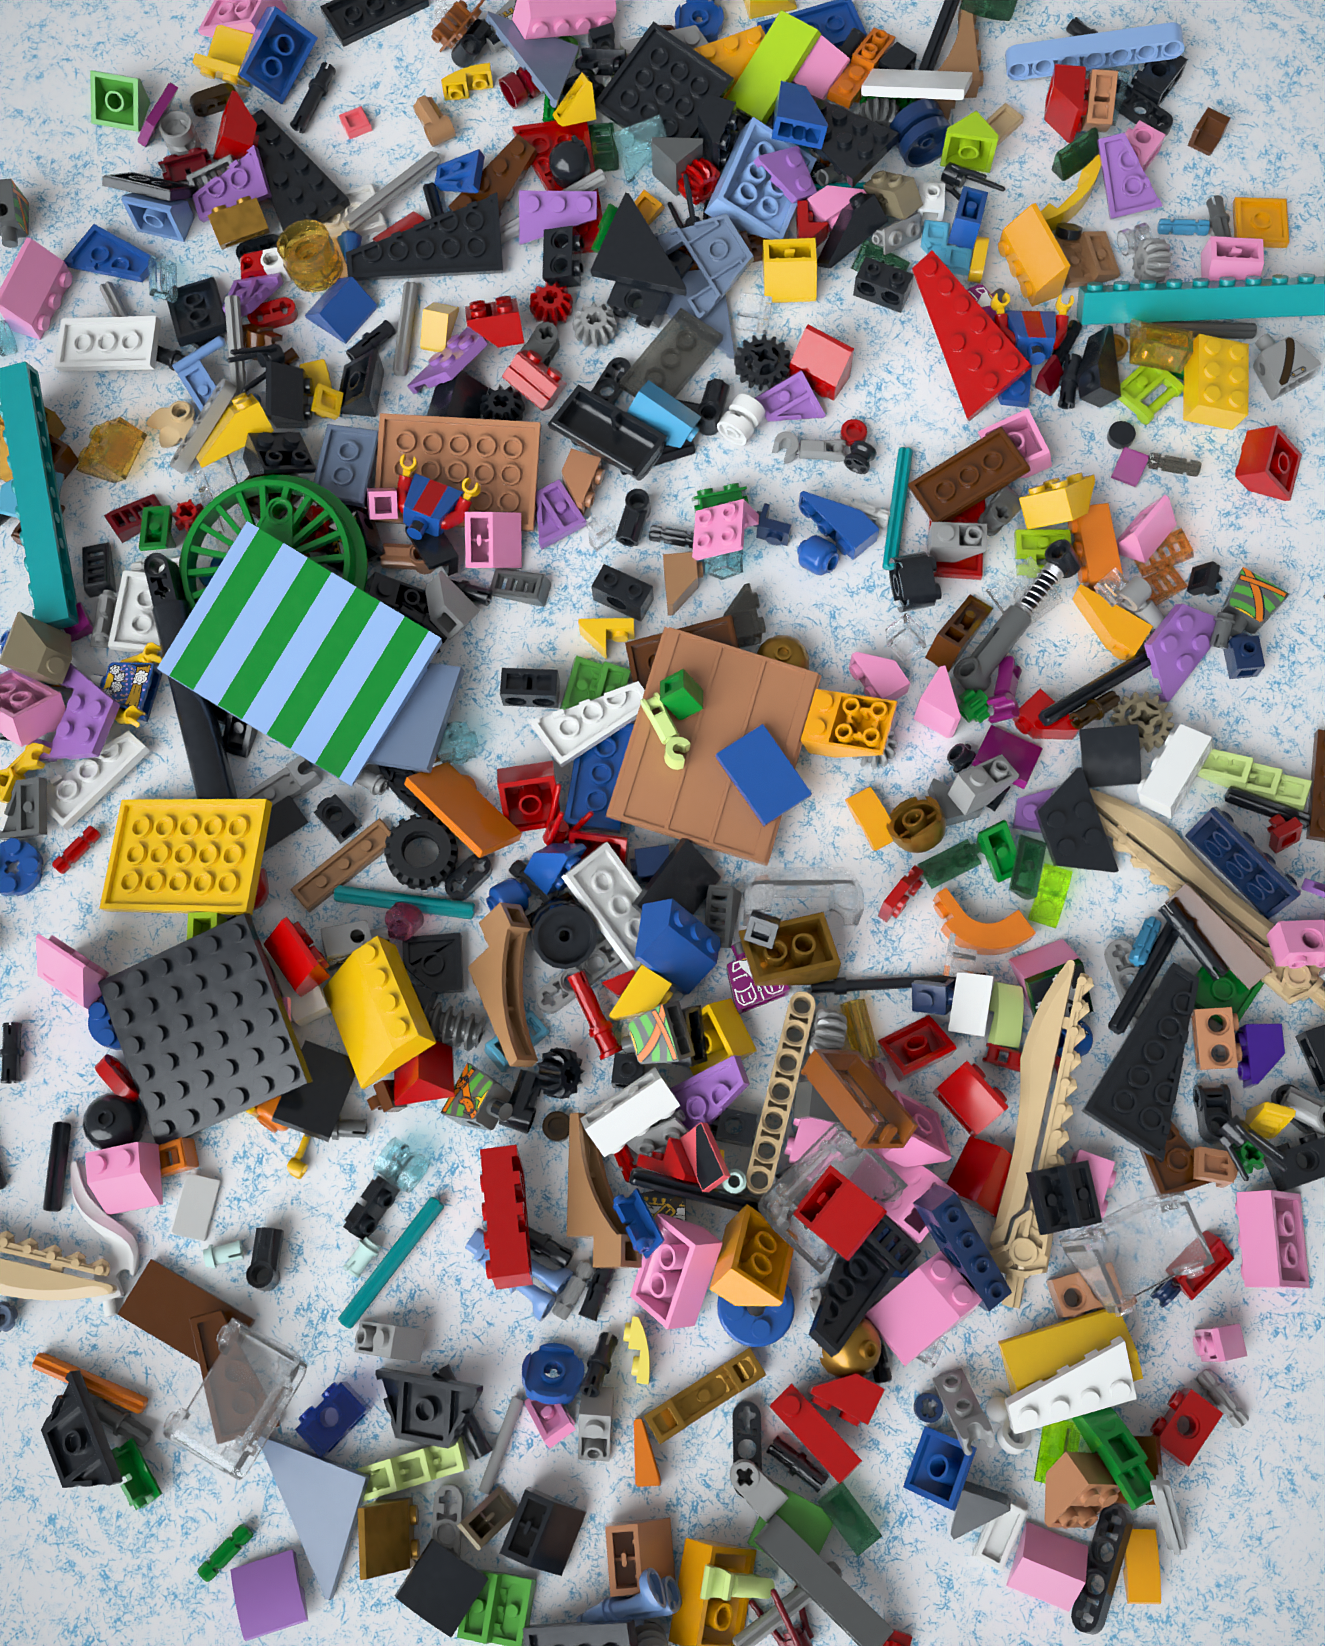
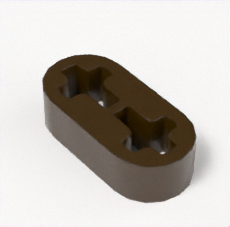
(211, 99)

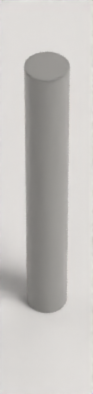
(501, 1445)

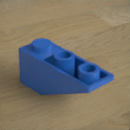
(843, 524)

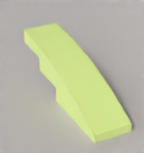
(1266, 781)
(414, 1469)

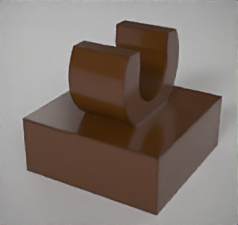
(384, 1097)

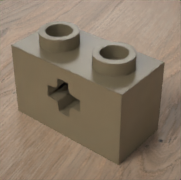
(895, 193)

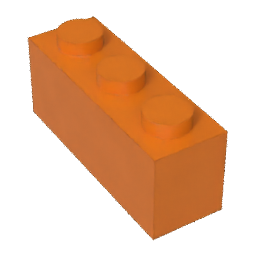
(1095, 544)

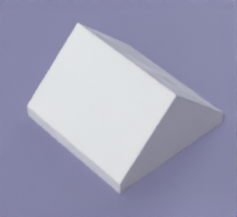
(970, 1004)

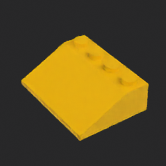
(377, 1011)

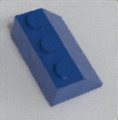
(676, 944)

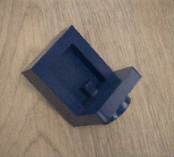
(771, 530)
(933, 996)

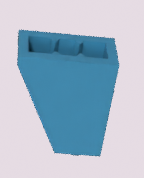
(665, 414)

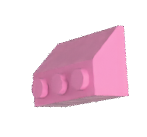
(33, 289)
(1272, 1239)
(677, 1273)

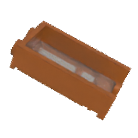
(859, 1099)

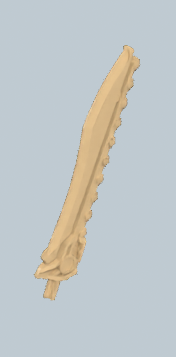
(1171, 850)
(1028, 1250)
(40, 1283)

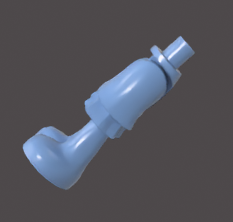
(541, 1300)
(656, 1599)

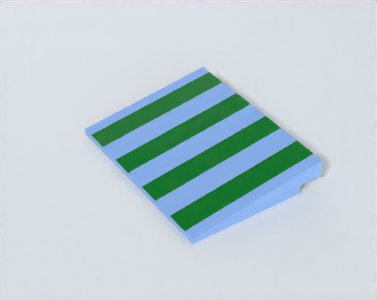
(300, 654)

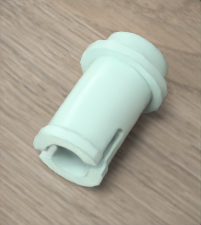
(735, 1188)
(223, 1254)
(362, 1256)

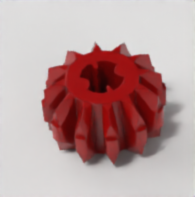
(702, 178)
(551, 303)

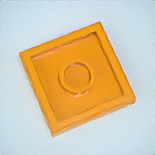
(1261, 220)

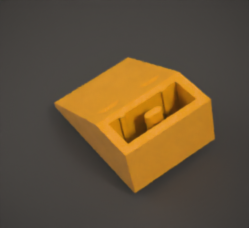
(847, 724)

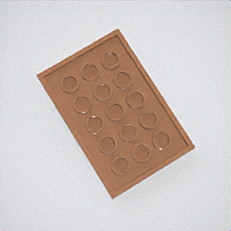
(450, 449)

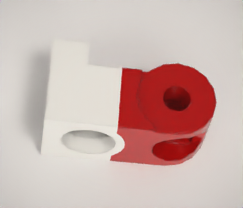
(263, 263)

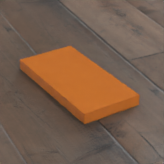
(463, 809)

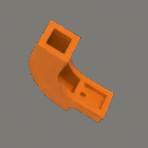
(984, 937)

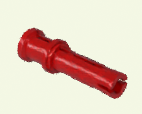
(600, 1028)

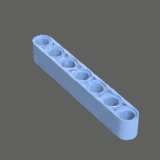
(1095, 50)

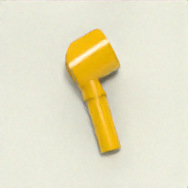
(295, 1165)

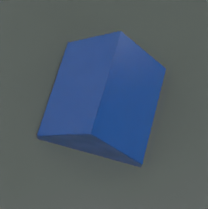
(342, 309)
(939, 1468)

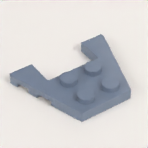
(717, 253)

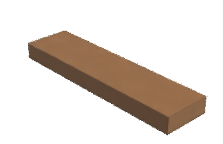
(342, 866)

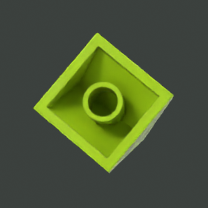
(970, 144)

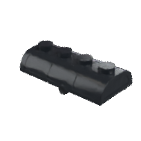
(609, 432)

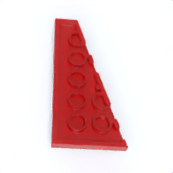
(543, 138)
(974, 347)

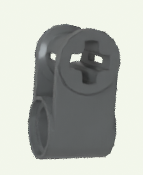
(544, 342)
(1000, 510)

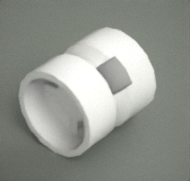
(741, 419)

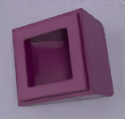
(1130, 466)
(84, 627)

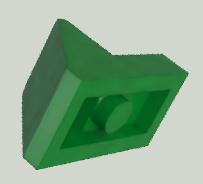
(156, 528)
(998, 849)

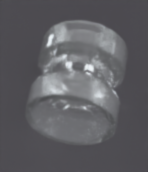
(1129, 239)

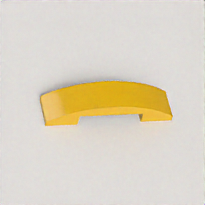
(1077, 199)

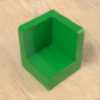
(681, 694)

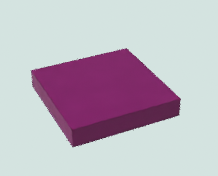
(160, 109)
(1017, 751)

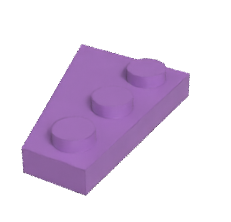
(553, 210)

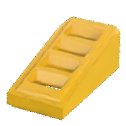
(1269, 1118)

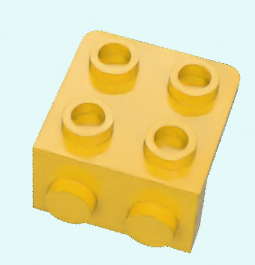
(225, 56)

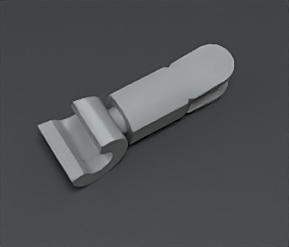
(809, 448)
(1135, 598)

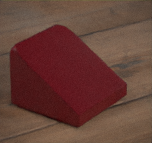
(1049, 375)

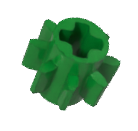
(974, 705)
(1254, 1156)

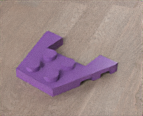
(84, 722)

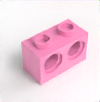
(1145, 142)

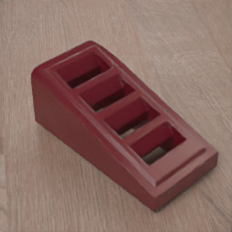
(123, 513)

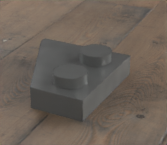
(26, 809)

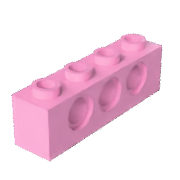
(1298, 943)

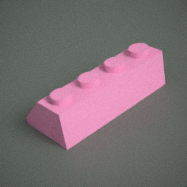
(561, 17)

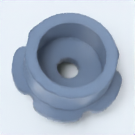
(10, 1315)

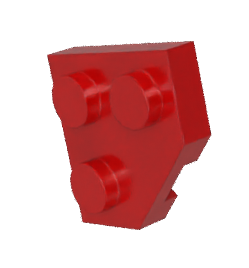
(898, 897)

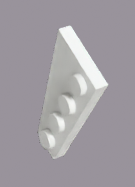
(581, 727)
(86, 784)
(1088, 1386)

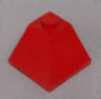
(235, 130)

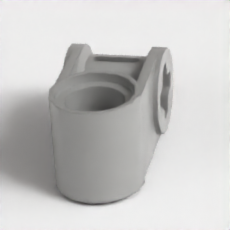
(761, 1492)

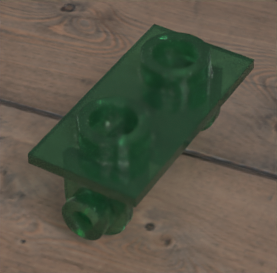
(950, 863)

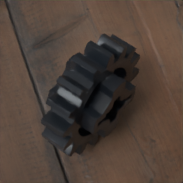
(762, 362)

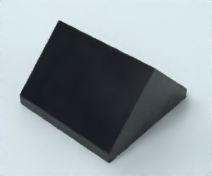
(362, 385)
(458, 397)

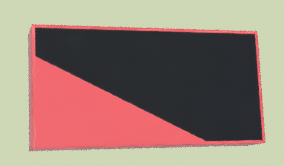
(705, 1157)

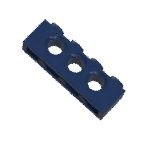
(962, 1244)

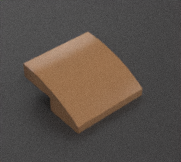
(1089, 259)

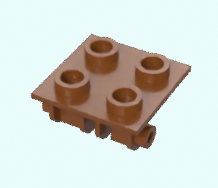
(455, 24)

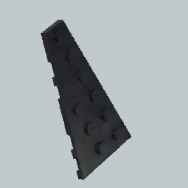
(853, 141)
(295, 181)
(441, 246)
(1145, 1074)

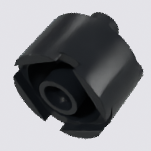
(914, 581)

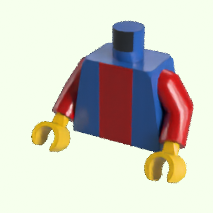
(1033, 331)
(430, 504)

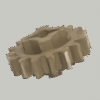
(1147, 712)

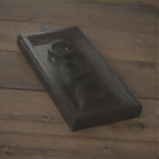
(673, 355)

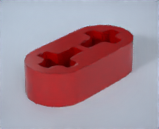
(273, 313)
(117, 1077)

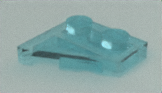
(635, 144)

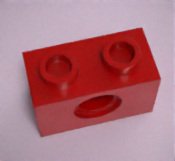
(1202, 1421)

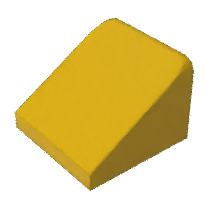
(318, 372)

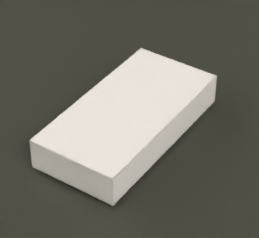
(999, 1537)

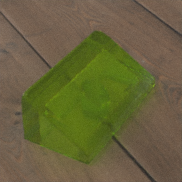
(1054, 1442)

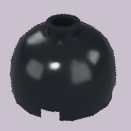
(113, 1121)

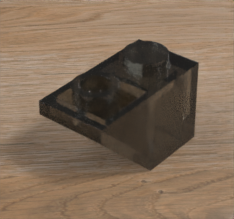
(746, 620)

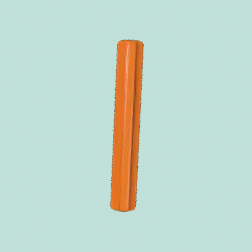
(96, 1385)

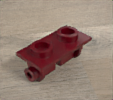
(177, 165)

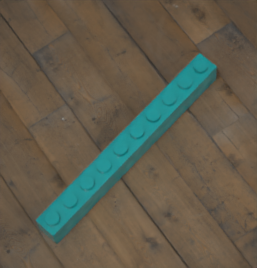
(1201, 299)
(37, 497)

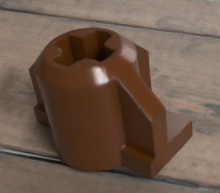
(259, 336)

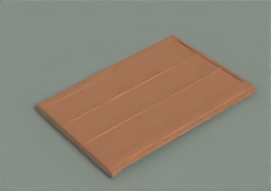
(701, 799)

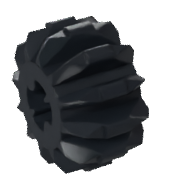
(502, 405)
(559, 1073)

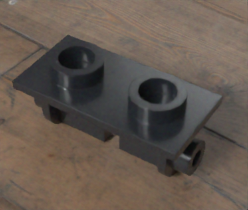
(601, 61)
(364, 1220)

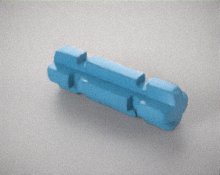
(1183, 226)
(1145, 941)

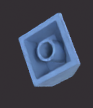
(159, 216)

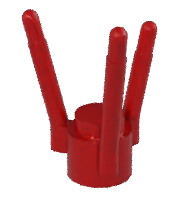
(557, 829)

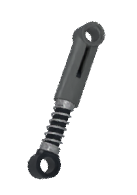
(976, 670)

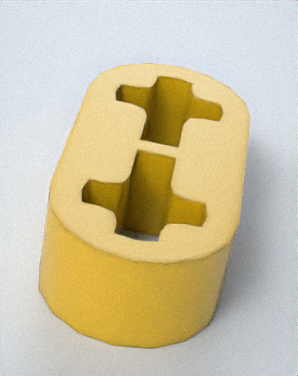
(978, 259)

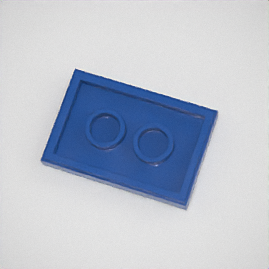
(763, 775)

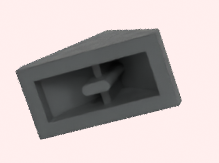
(953, 815)

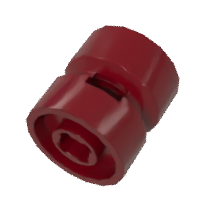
(518, 87)

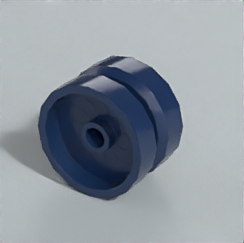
(921, 132)

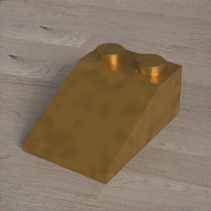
(800, 955)
(387, 1537)

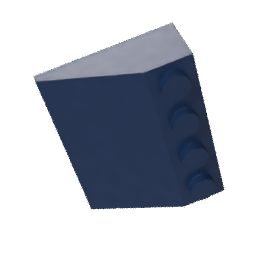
(1243, 862)

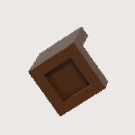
(1209, 131)
(63, 456)

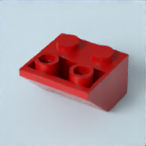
(1066, 100)
(496, 321)
(298, 961)
(971, 1098)
(839, 1212)
(850, 1394)

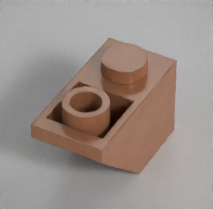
(581, 476)

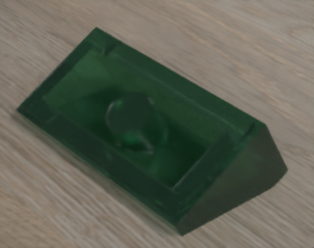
(1076, 155)
(1027, 867)
(849, 1518)

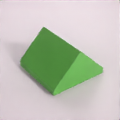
(118, 101)

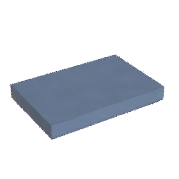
(347, 463)

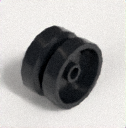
(579, 929)

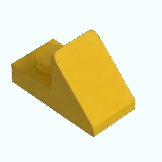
(598, 630)

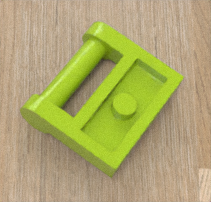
(1142, 384)

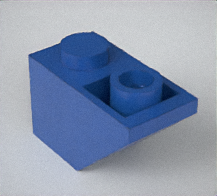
(551, 863)

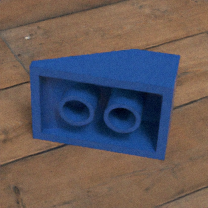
(276, 54)

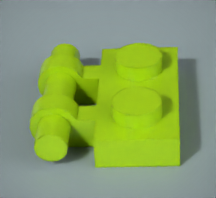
(1035, 542)

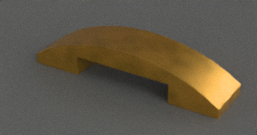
(704, 1395)

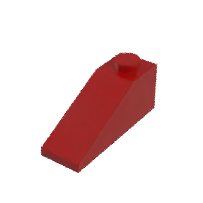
(815, 1433)

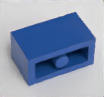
(968, 217)

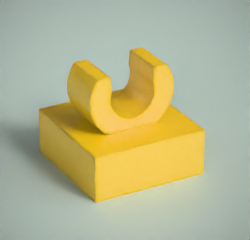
(326, 402)

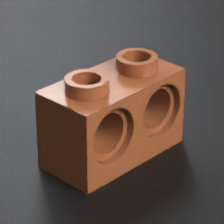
(1100, 100)
(1206, 1039)
(1085, 1297)

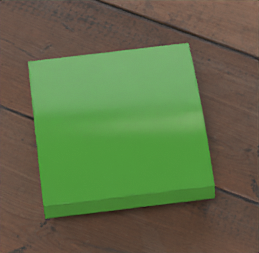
(592, 680)
(803, 1517)
(500, 1610)

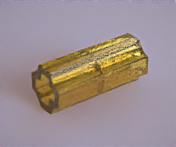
(859, 1028)

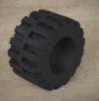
(421, 828)

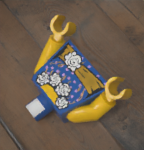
(133, 684)

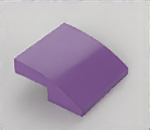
(269, 1595)

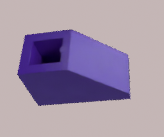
(1261, 1049)

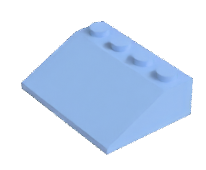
(746, 190)

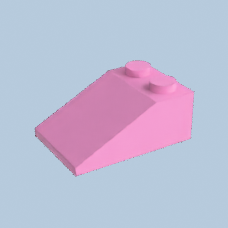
(237, 14)
(28, 708)
(923, 1308)

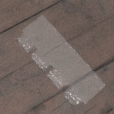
(210, 483)

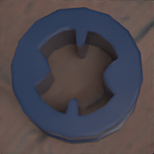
(1165, 1292)
(918, 1405)

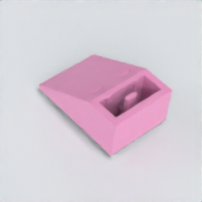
(69, 970)
(902, 1210)

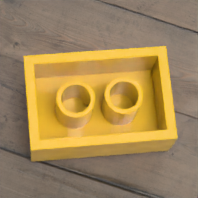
(1216, 382)

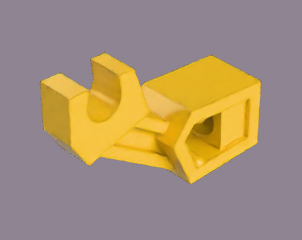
(15, 771)

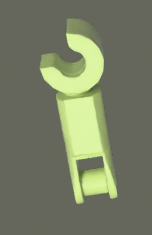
(666, 731)
(726, 1584)

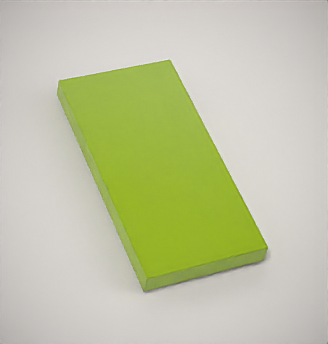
(774, 61)

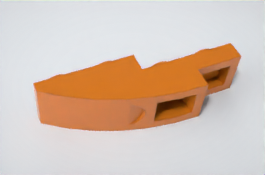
(864, 59)

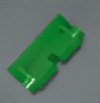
(707, 498)
(140, 1485)

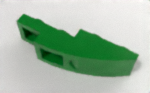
(1120, 1452)

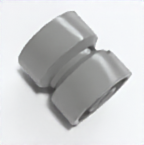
(178, 132)

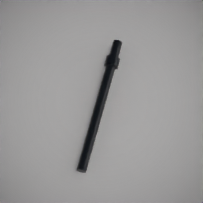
(841, 986)

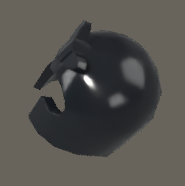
(569, 162)

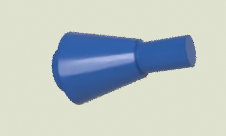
(348, 241)

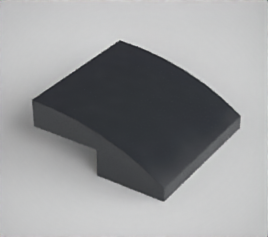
(1111, 755)
(1064, 1197)
(441, 1587)

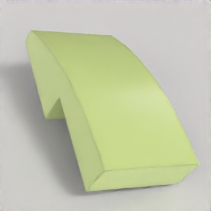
(1008, 1014)

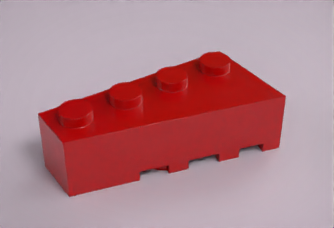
(506, 1217)

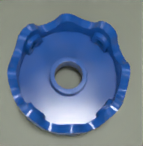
(756, 1330)

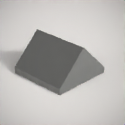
(671, 158)

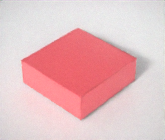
(355, 122)

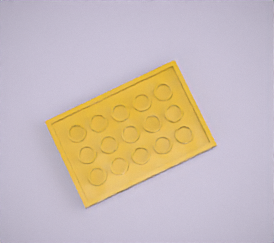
(186, 856)

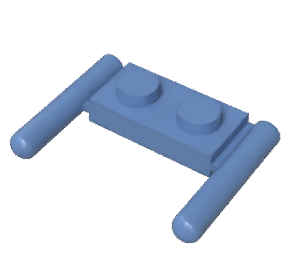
(195, 375)

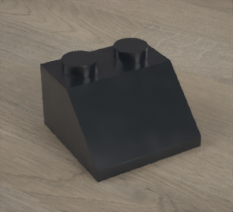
(287, 395)

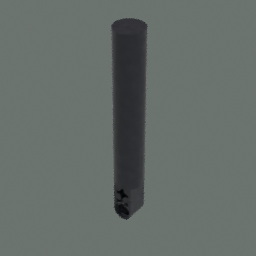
(195, 714)

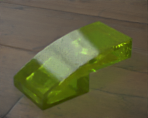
(1051, 895)

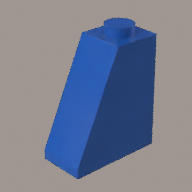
(798, 117)

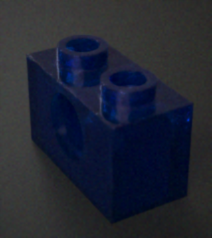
(350, 1409)

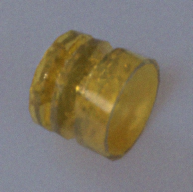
(310, 255)

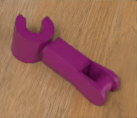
(1004, 699)

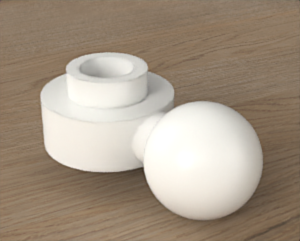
(997, 1412)

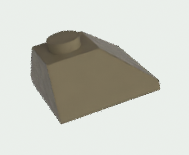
(37, 650)

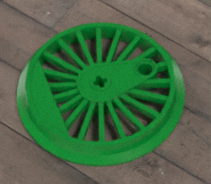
(285, 530)

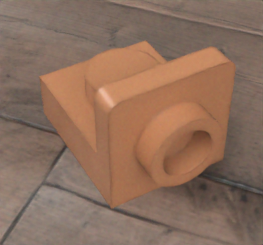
(1214, 1166)

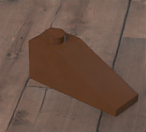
(958, 632)

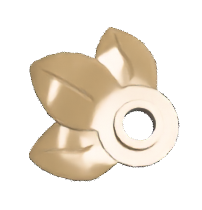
(169, 423)

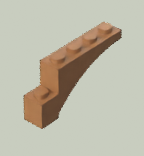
(963, 58)
(500, 978)
(591, 1203)

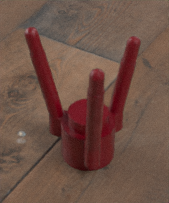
(794, 1634)

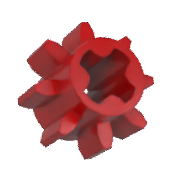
(186, 514)

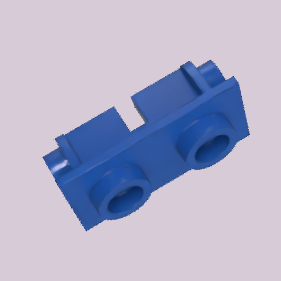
(642, 1226)

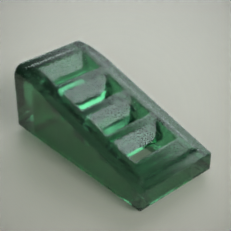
(603, 147)
(875, 252)

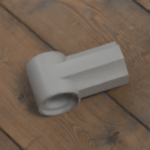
(1308, 1109)

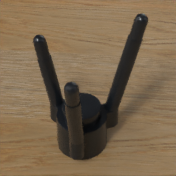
(955, 176)
(692, 219)
(262, 353)
(1237, 1132)

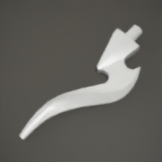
(125, 1249)

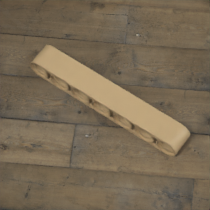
(783, 1078)

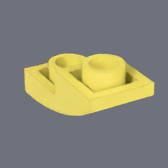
(636, 1336)

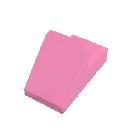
(551, 1421)

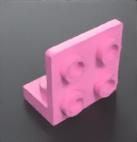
(722, 528)

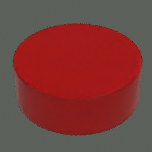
(853, 431)

